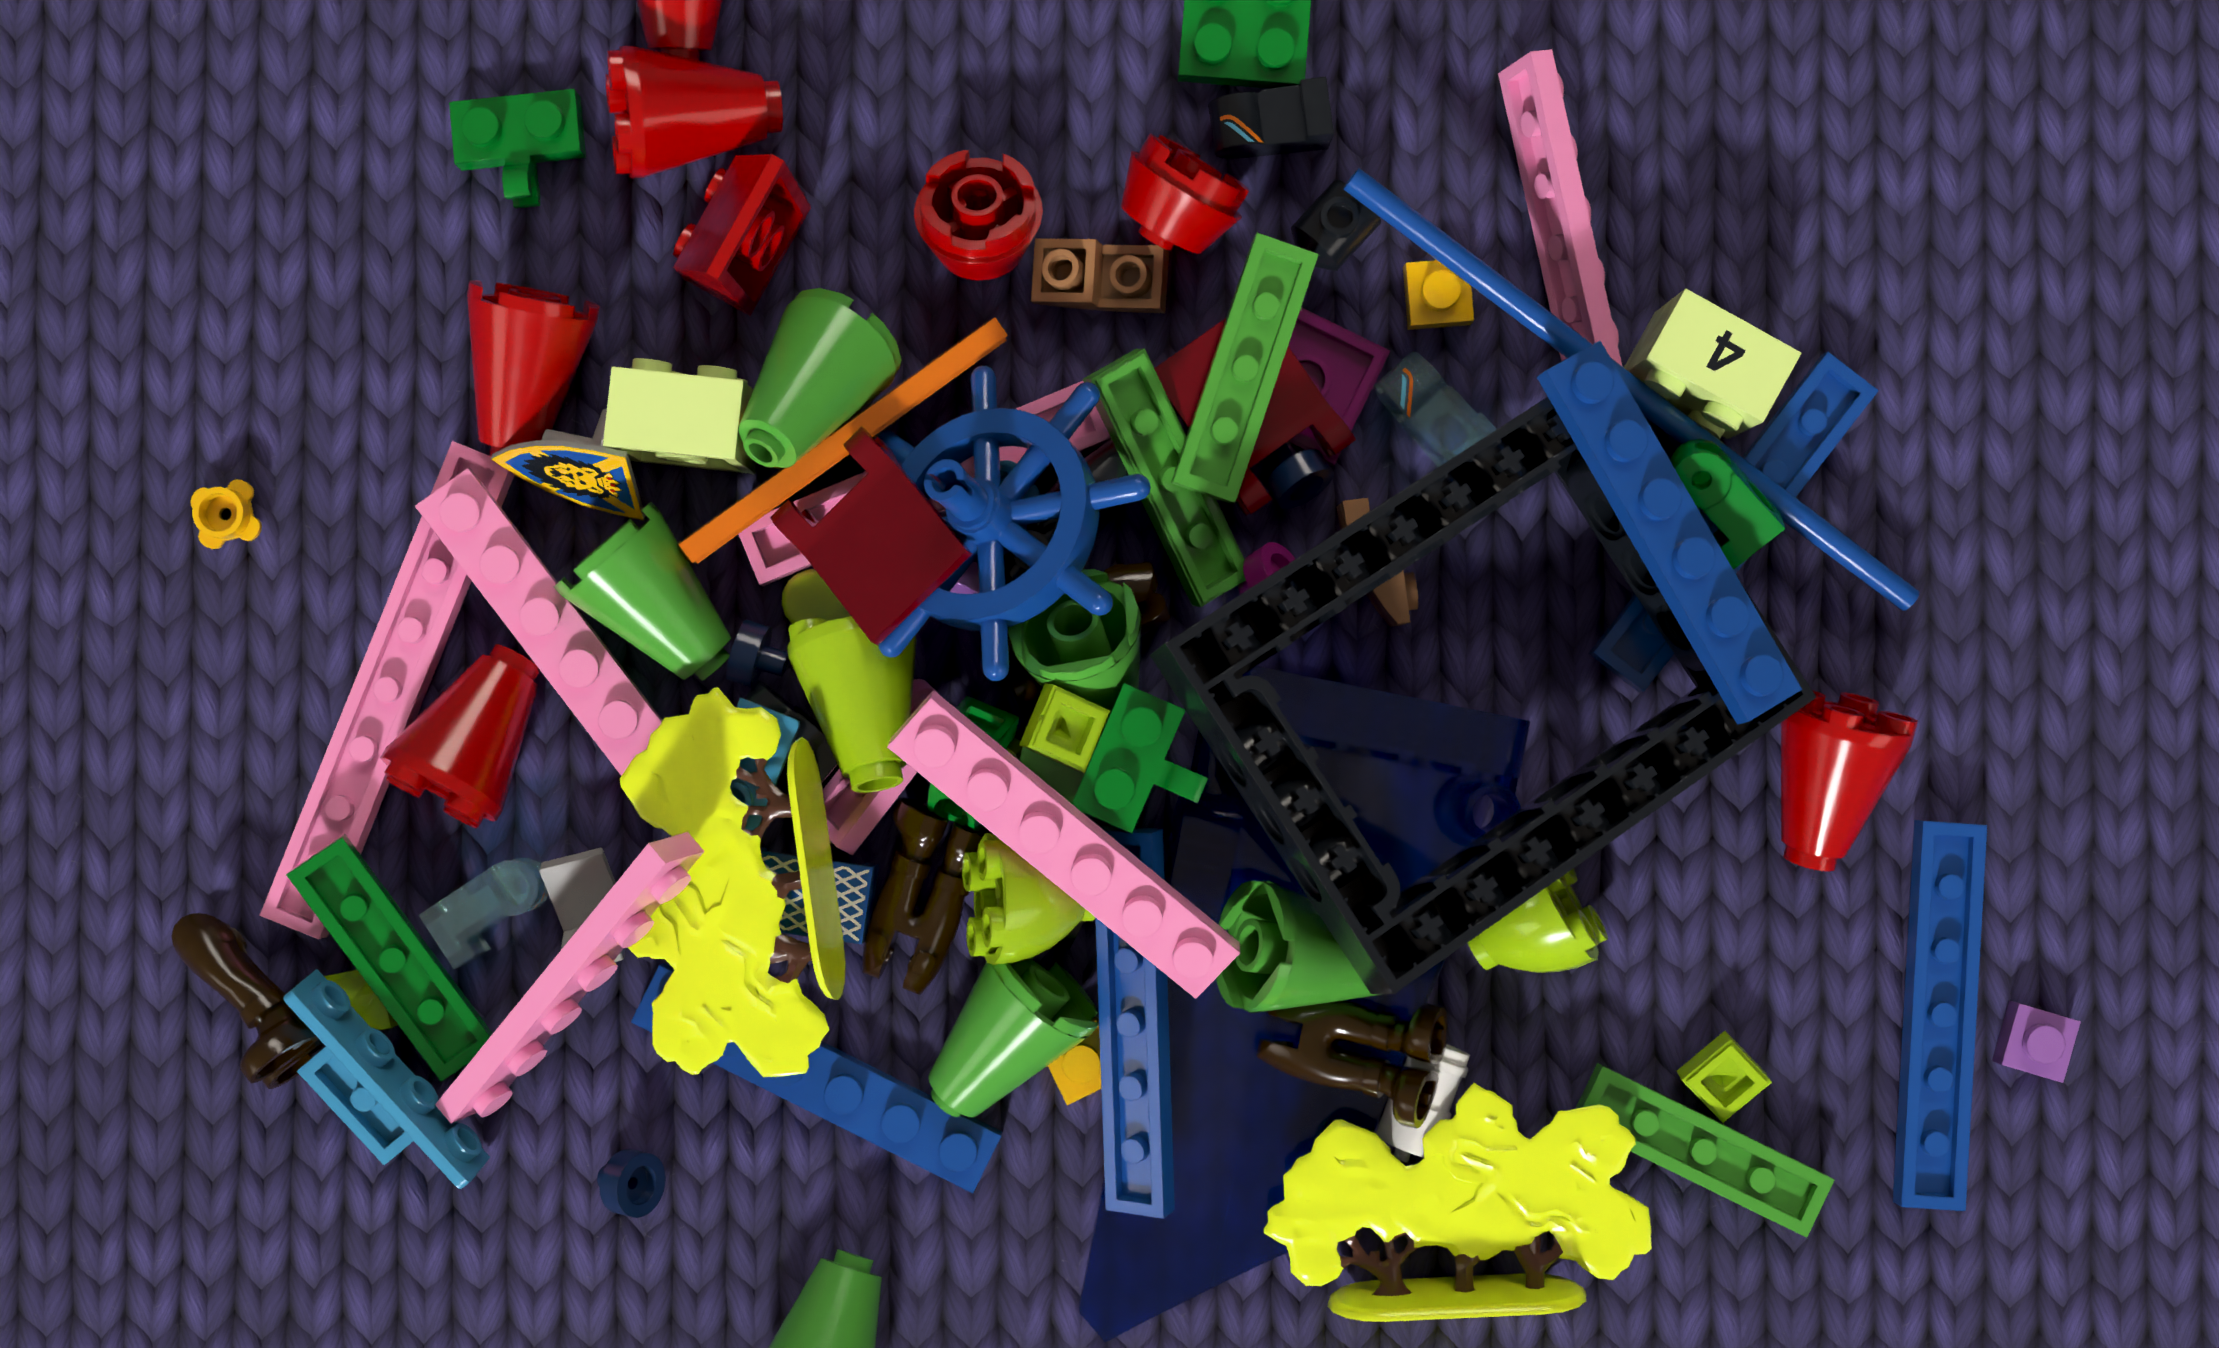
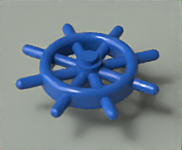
(994, 515)

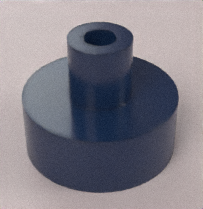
(1297, 475)
(753, 654)
(632, 1183)

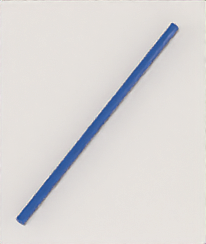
(1652, 405)

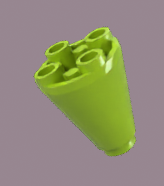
(855, 696)

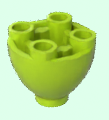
(1014, 905)
(1543, 933)

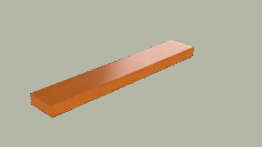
(831, 450)

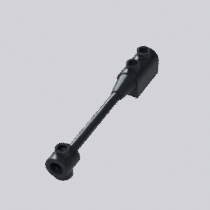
(1329, 227)

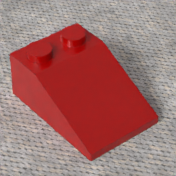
(743, 231)

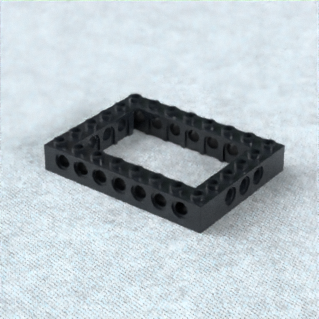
(1404, 933)

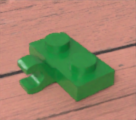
(517, 135)
(1133, 759)

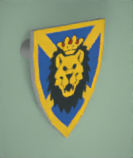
(577, 470)

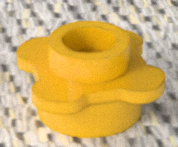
(207, 511)

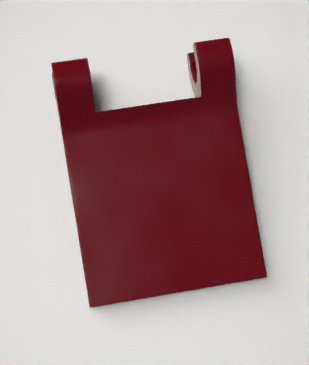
(1291, 409)
(879, 544)

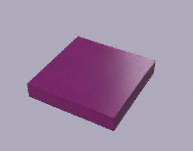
(1340, 367)

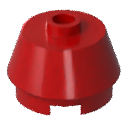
(1179, 196)
(978, 214)

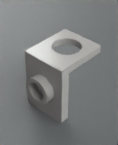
(577, 887)

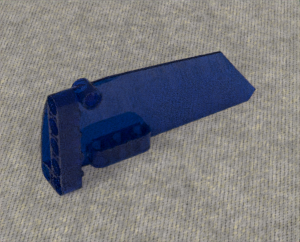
(1235, 1119)

